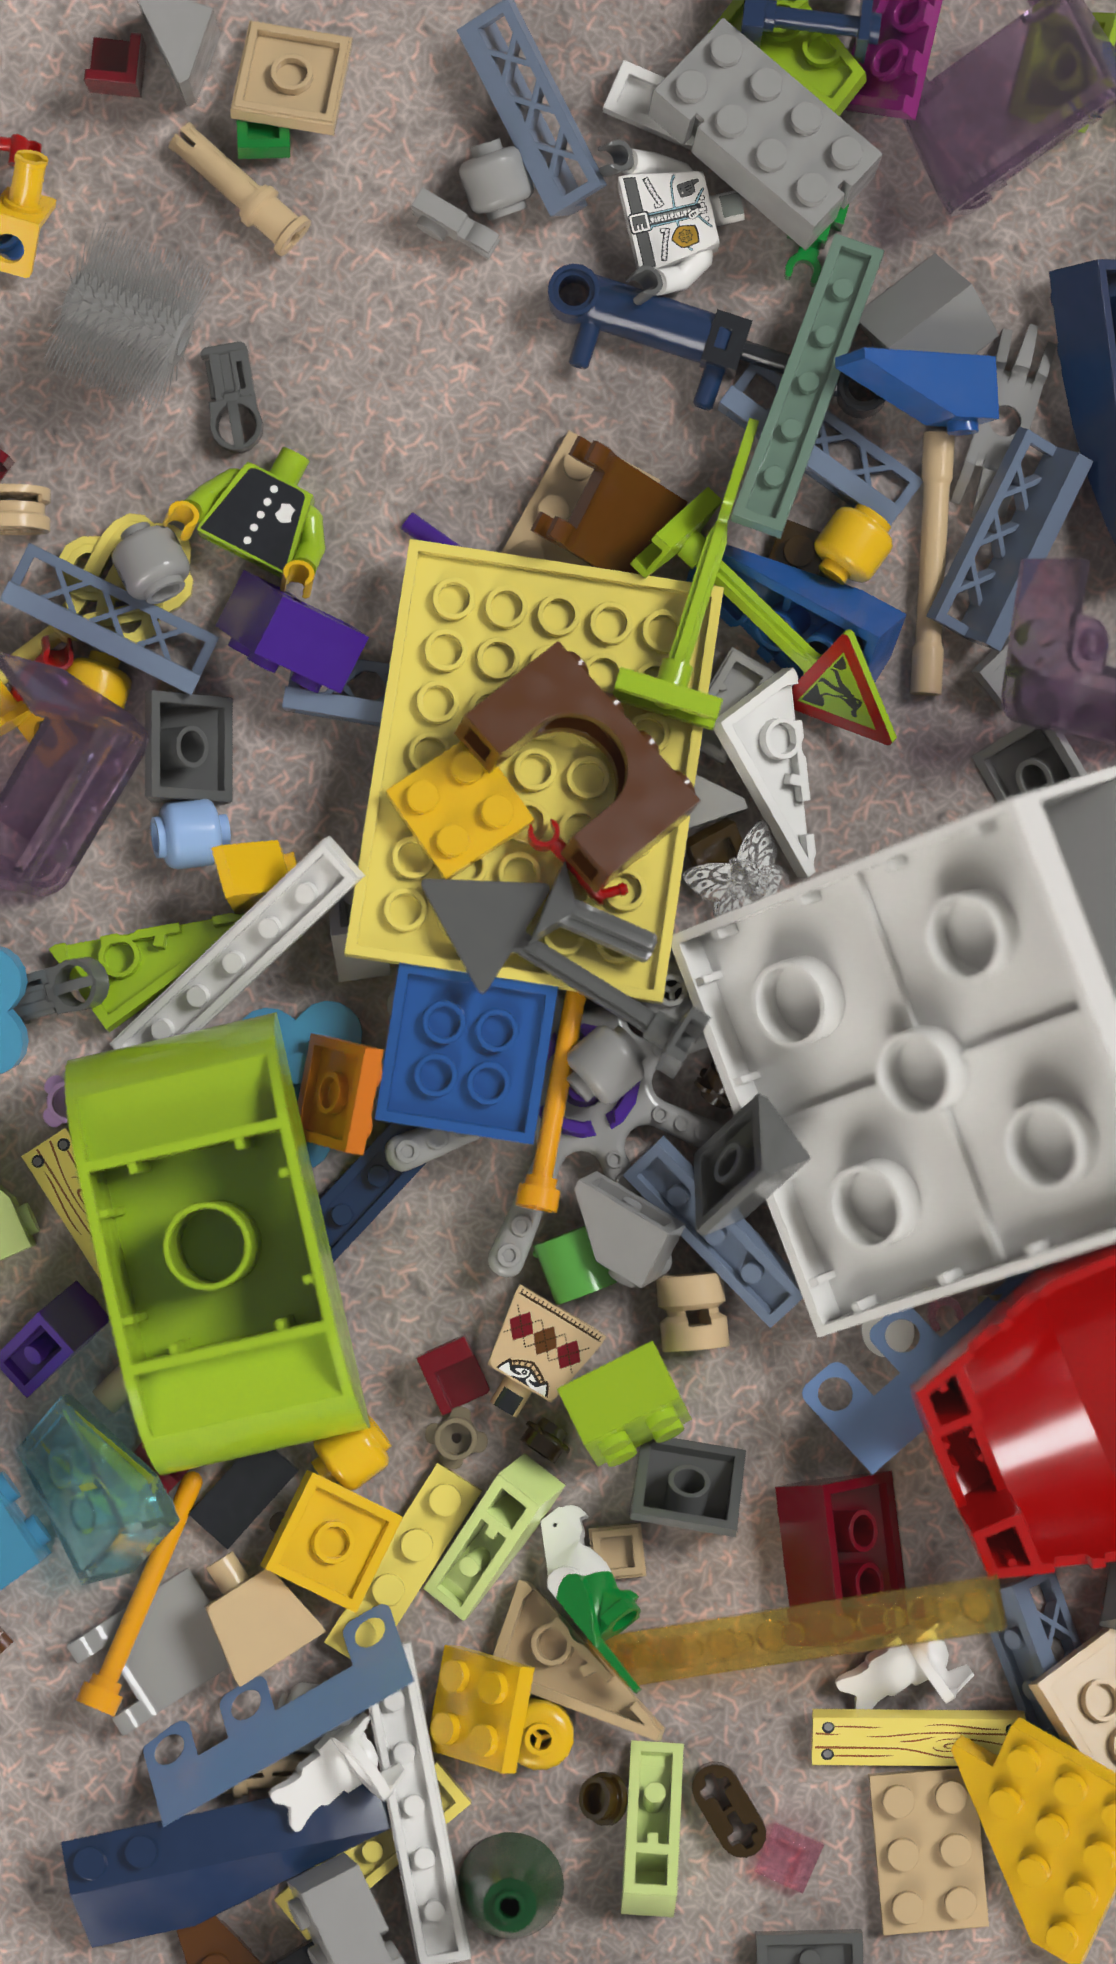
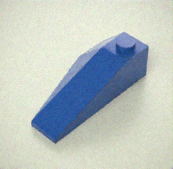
(812, 607)

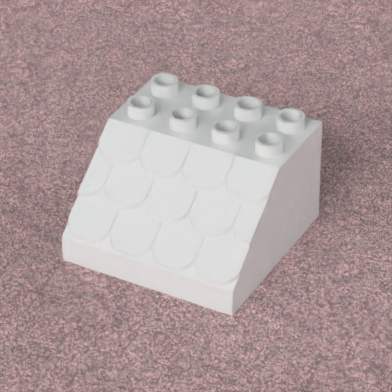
(933, 1050)

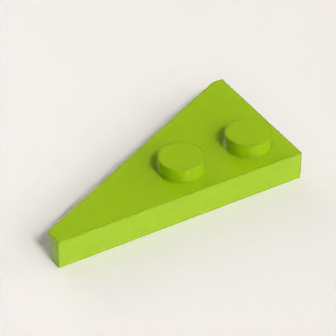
(143, 962)

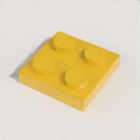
(459, 809)
(331, 1541)
(480, 1708)

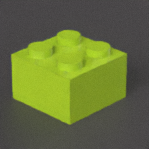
(625, 1406)

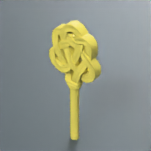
(100, 551)

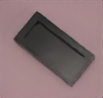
(242, 1495)

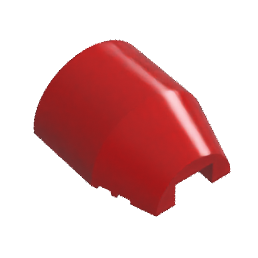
(1030, 1420)

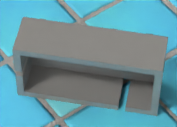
(764, 133)

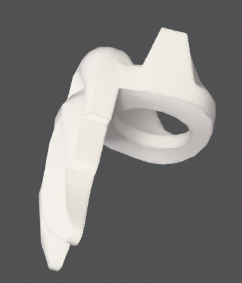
(895, 1668)
(339, 1763)

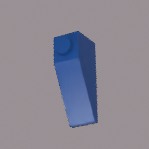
(930, 386)

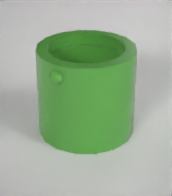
(571, 1266)

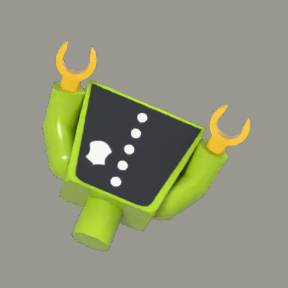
(259, 518)

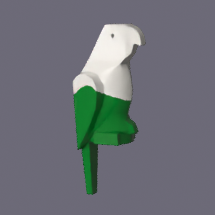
(587, 1585)

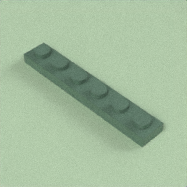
(807, 386)

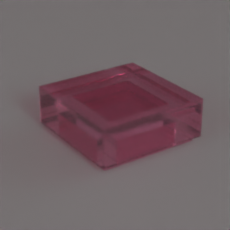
(788, 1857)

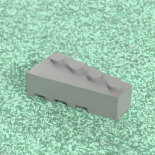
(340, 1915)

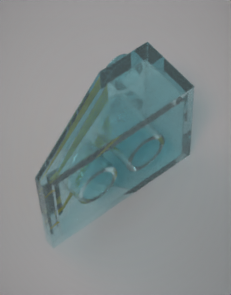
(95, 1492)

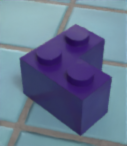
(287, 632)

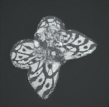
(744, 878)

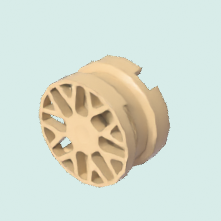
(24, 516)

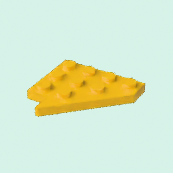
(1050, 1831)

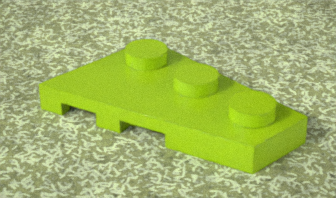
(812, 58)

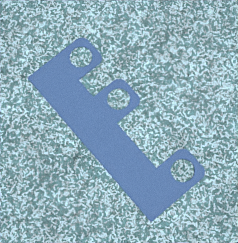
(885, 1423)
(277, 1733)

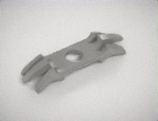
(1016, 392)

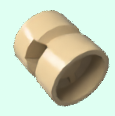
(692, 1292)

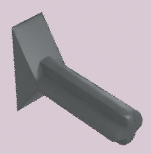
(590, 922)

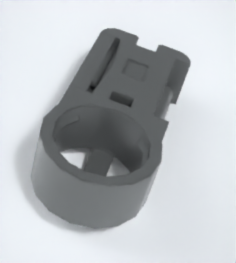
(232, 387)
(50, 989)

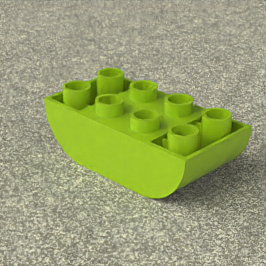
(212, 1245)

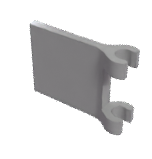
(171, 1653)

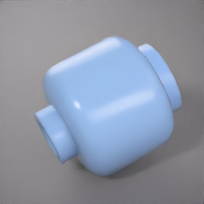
(187, 832)

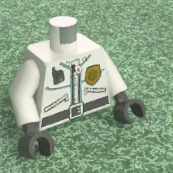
(668, 218)

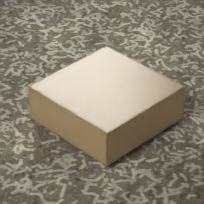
(620, 1548)

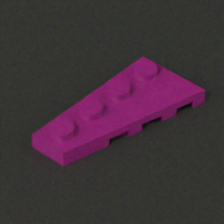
(900, 60)

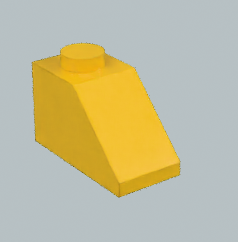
(251, 870)

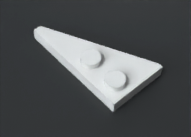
(769, 758)

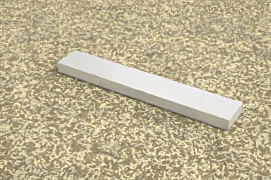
(247, 947)
(420, 1826)

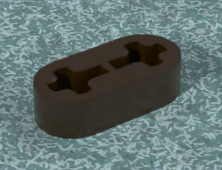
(717, 1815)

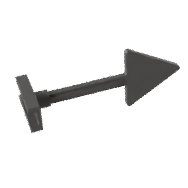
(490, 923)

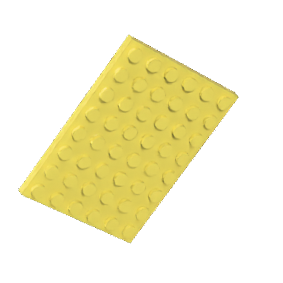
(460, 635)

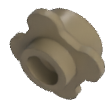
(461, 1423)

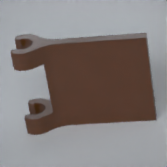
(614, 513)

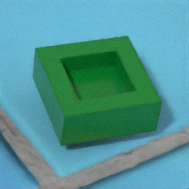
(262, 141)

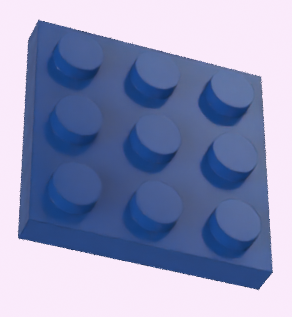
(466, 1055)

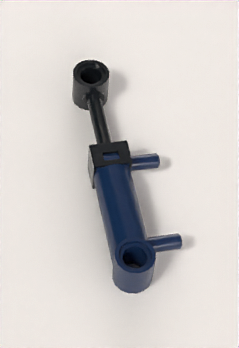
(676, 328)

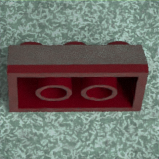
(840, 1537)

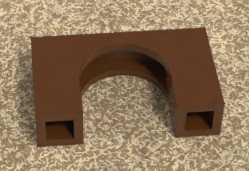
(561, 696)

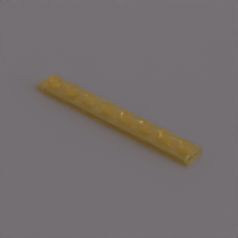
(811, 1630)

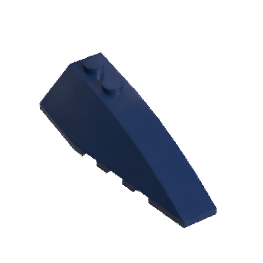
(1086, 348)
(205, 1862)

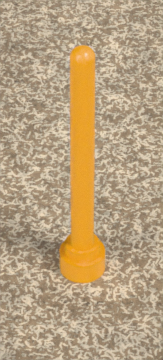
(539, 1188)
(103, 1687)

